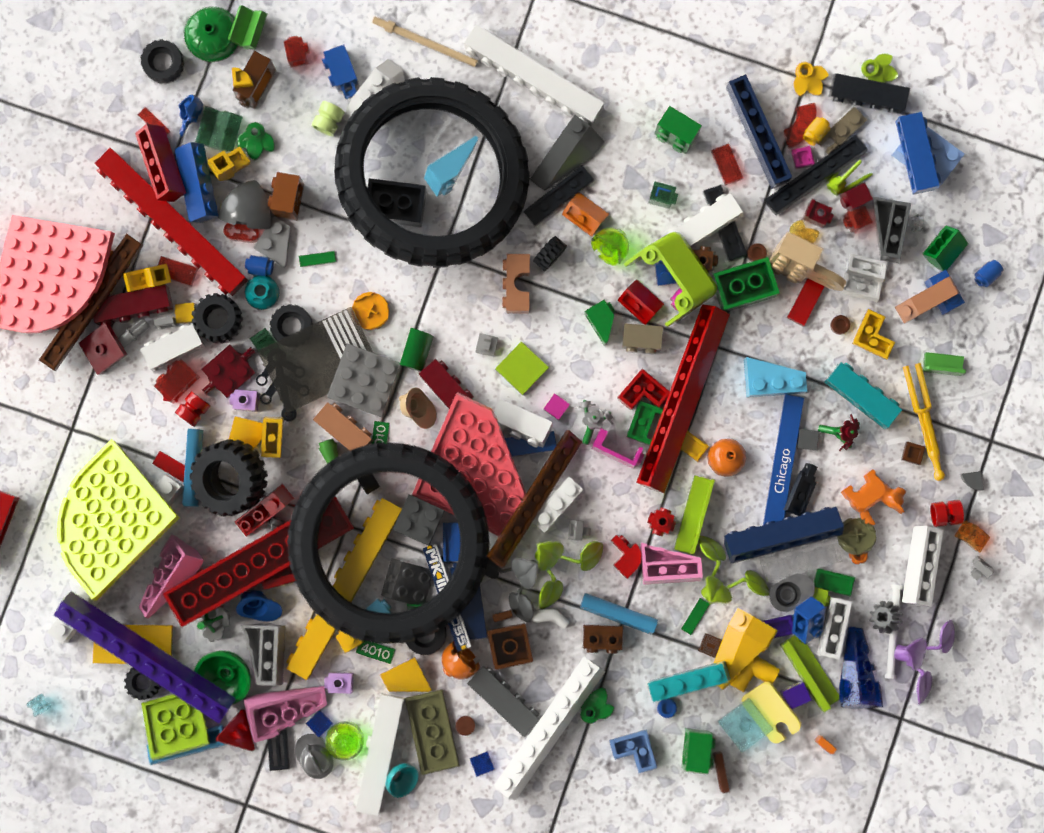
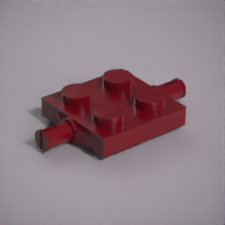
(228, 371)

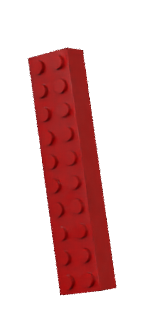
(246, 568)

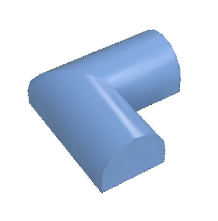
(637, 745)

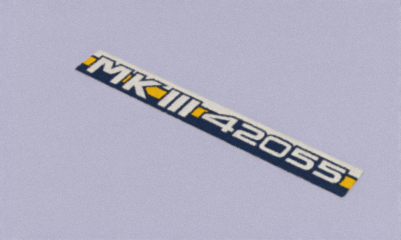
(440, 580)

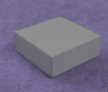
(165, 322)

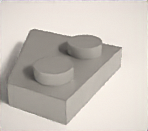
(275, 241)

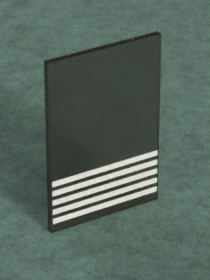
(307, 360)

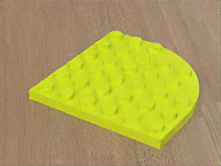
(109, 519)

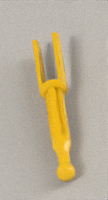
(925, 418)

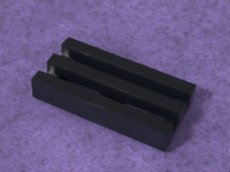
(278, 749)

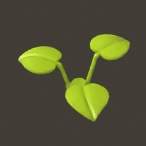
(548, 556)
(715, 590)

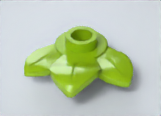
(882, 70)

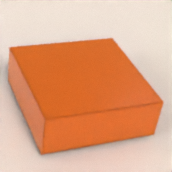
(825, 744)

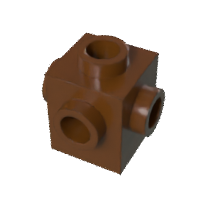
(711, 257)

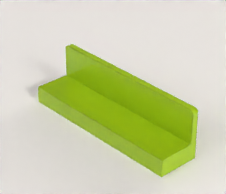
(694, 515)
(810, 672)

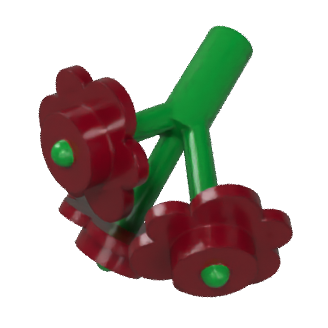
(848, 431)

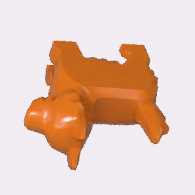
(871, 493)

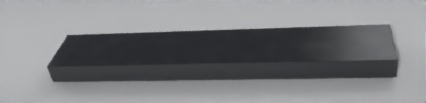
(815, 175)

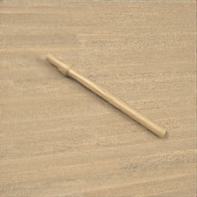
(392, 27)

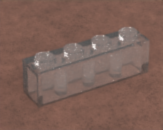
(800, 560)

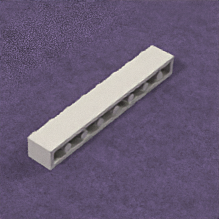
(532, 75)
(549, 729)

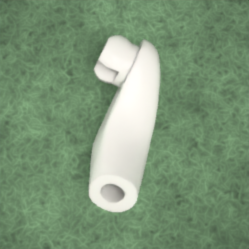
(550, 615)

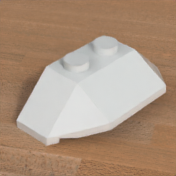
(381, 76)

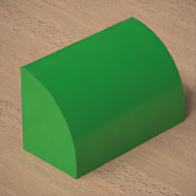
(945, 248)
(416, 350)

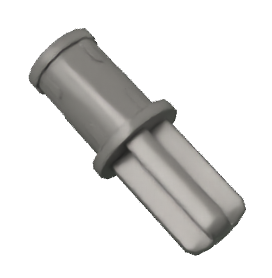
(132, 333)

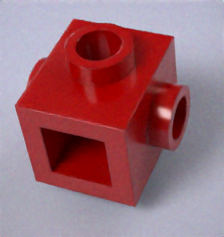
(654, 523)

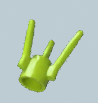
(837, 185)

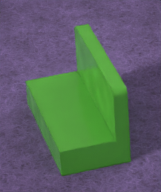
(247, 27)
(943, 364)

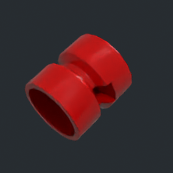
(192, 409)
(950, 513)

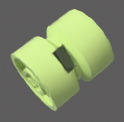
(328, 117)

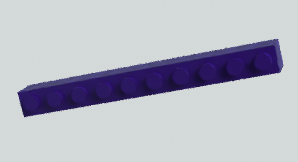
(144, 656)

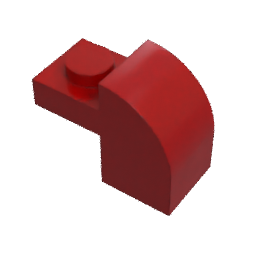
(631, 557)

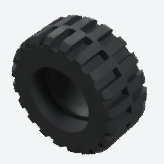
(207, 482)

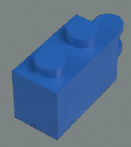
(341, 70)

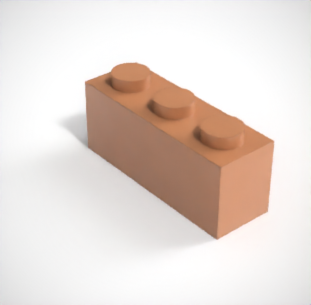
(342, 427)

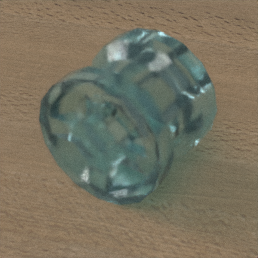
(38, 705)

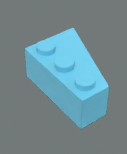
(772, 379)

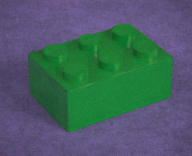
(745, 284)

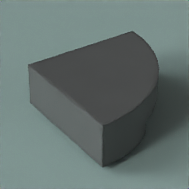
(973, 480)

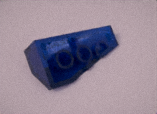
(857, 680)

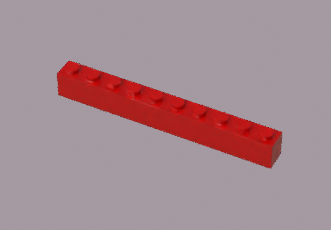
(174, 225)
(683, 398)

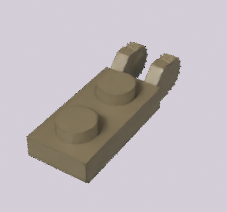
(844, 129)

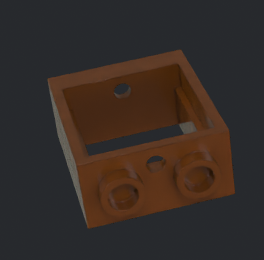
(261, 72)

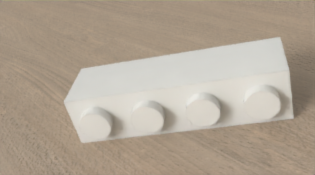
(709, 220)
(922, 566)

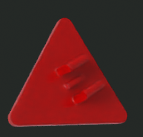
(237, 733)

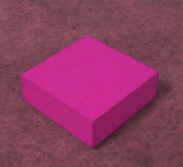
(802, 157)
(556, 406)

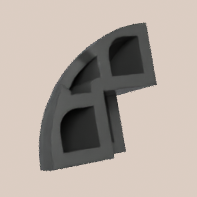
(246, 206)

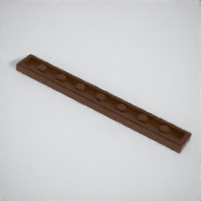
(71, 332)
(534, 499)

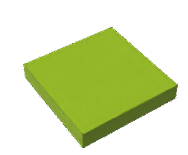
(521, 368)

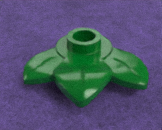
(255, 143)
(597, 703)

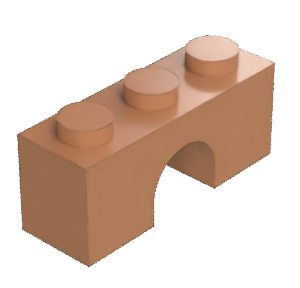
(516, 266)

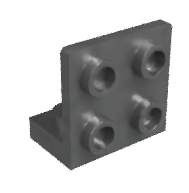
(407, 582)

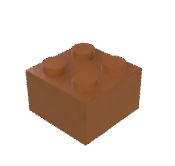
(286, 196)

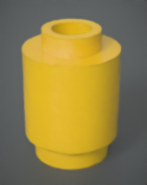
(816, 131)

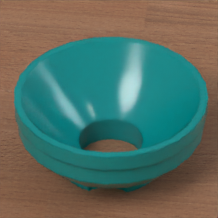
(268, 299)
(404, 783)

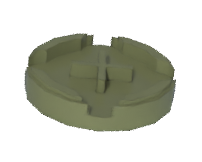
(857, 536)

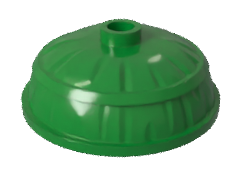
(213, 44)
(214, 666)

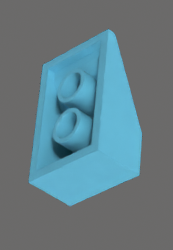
(445, 171)

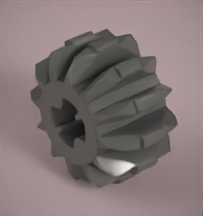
(879, 617)

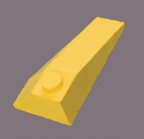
(743, 642)

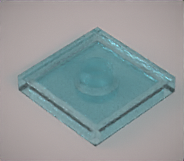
(745, 725)

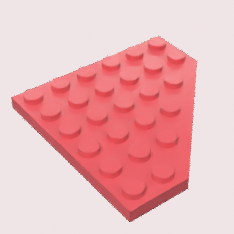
(478, 449)

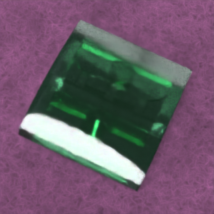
(218, 129)

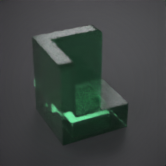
(262, 339)

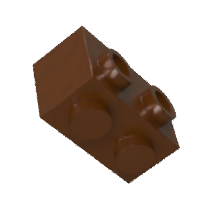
(602, 637)

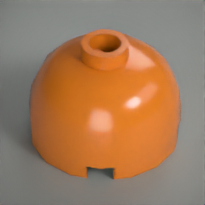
(721, 463)
(459, 663)

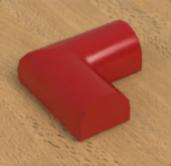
(643, 385)

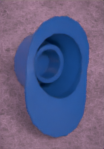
(257, 606)

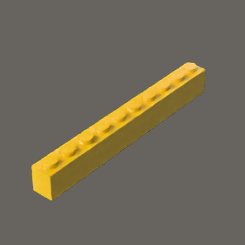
(347, 584)

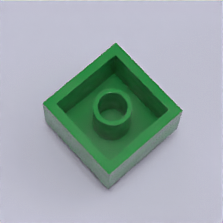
(677, 130)
(697, 751)

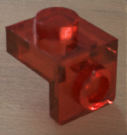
(857, 219)

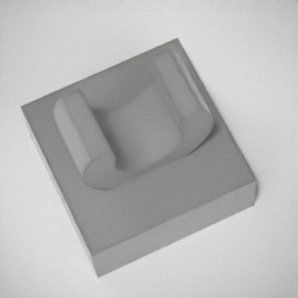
(486, 344)
(577, 530)
(981, 568)

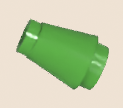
(328, 450)

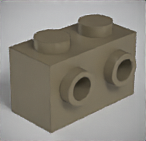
(642, 337)

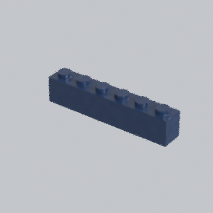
(758, 131)
(783, 534)

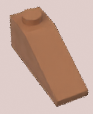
(927, 299)

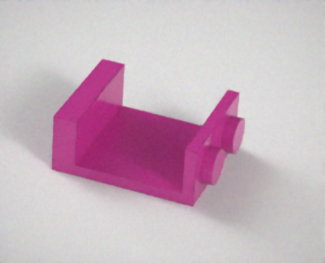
(597, 446)

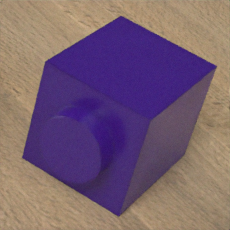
(796, 695)

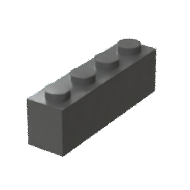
(503, 701)

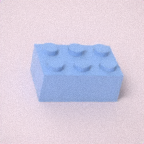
(946, 154)

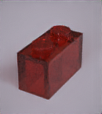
(176, 380)

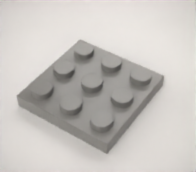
(363, 380)

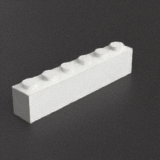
(379, 754)

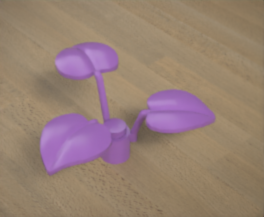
(914, 655)

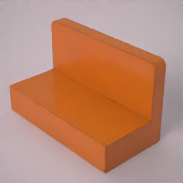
(585, 214)

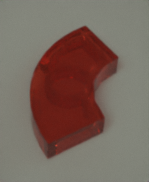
(804, 117)

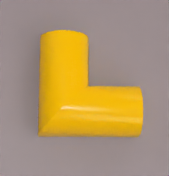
(868, 337)
(760, 669)

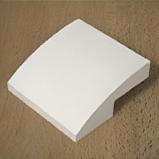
(864, 277)

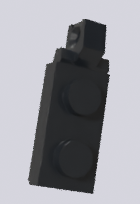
(801, 490)

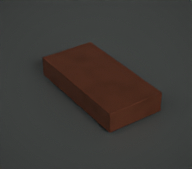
(721, 772)

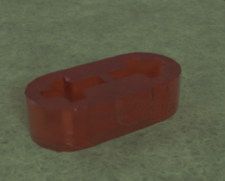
(241, 236)

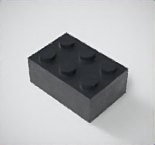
(399, 201)

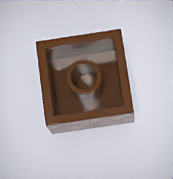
(510, 646)

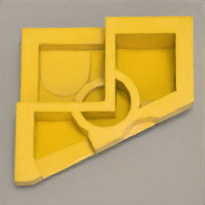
(246, 431)
(406, 678)

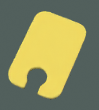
(774, 710)

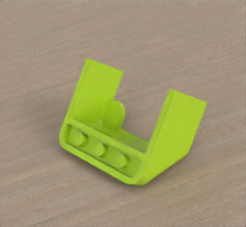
(685, 269)

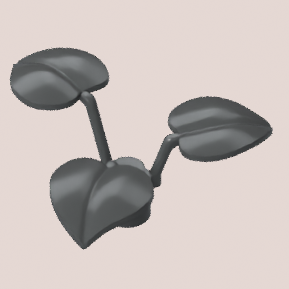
(527, 574)

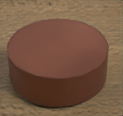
(756, 252)
(840, 324)
(465, 725)

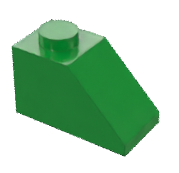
(601, 319)

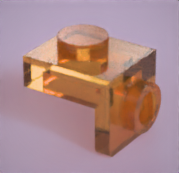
(972, 535)

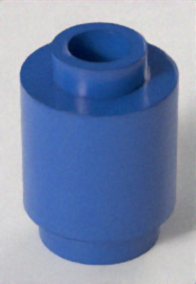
(259, 265)
(988, 273)

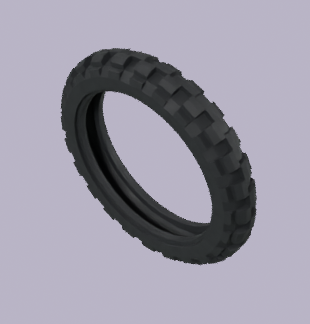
(455, 99)
(366, 624)

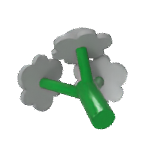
(593, 420)
(213, 626)

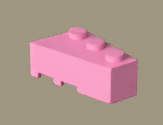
(666, 566)

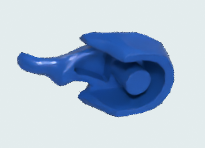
(190, 110)

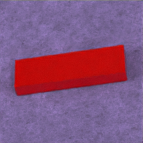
(805, 302)

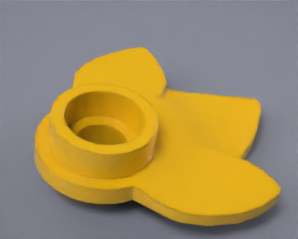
(810, 82)

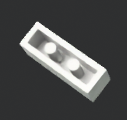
(172, 347)
(522, 424)
(557, 504)
(834, 628)

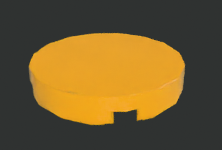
(371, 310)

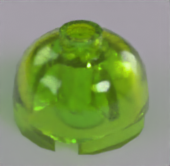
(611, 245)
(354, 740)

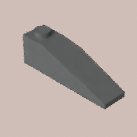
(572, 149)

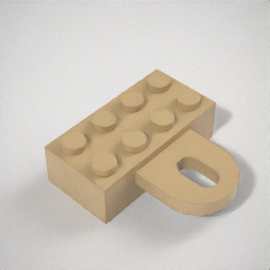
(798, 260)

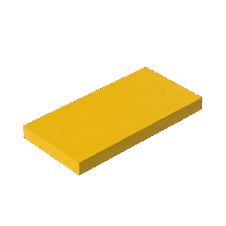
(158, 635)

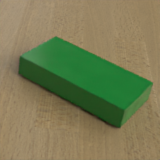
(833, 582)

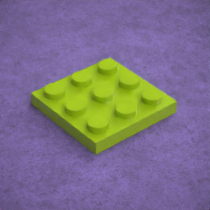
(173, 726)

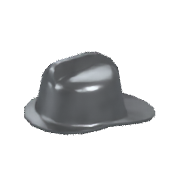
(791, 592)
(313, 756)

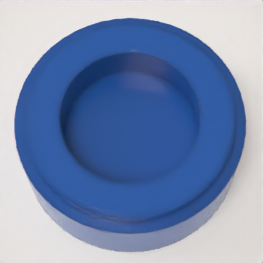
(667, 708)

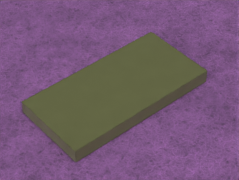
(432, 732)

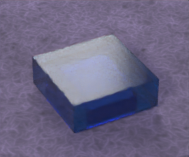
(319, 723)
(482, 763)

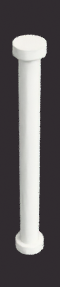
(893, 636)

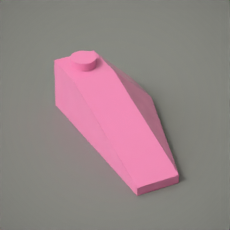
(177, 564)
(277, 710)

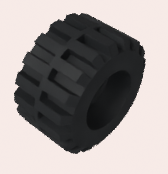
(203, 310)

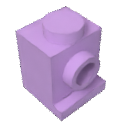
(251, 403)
(346, 680)

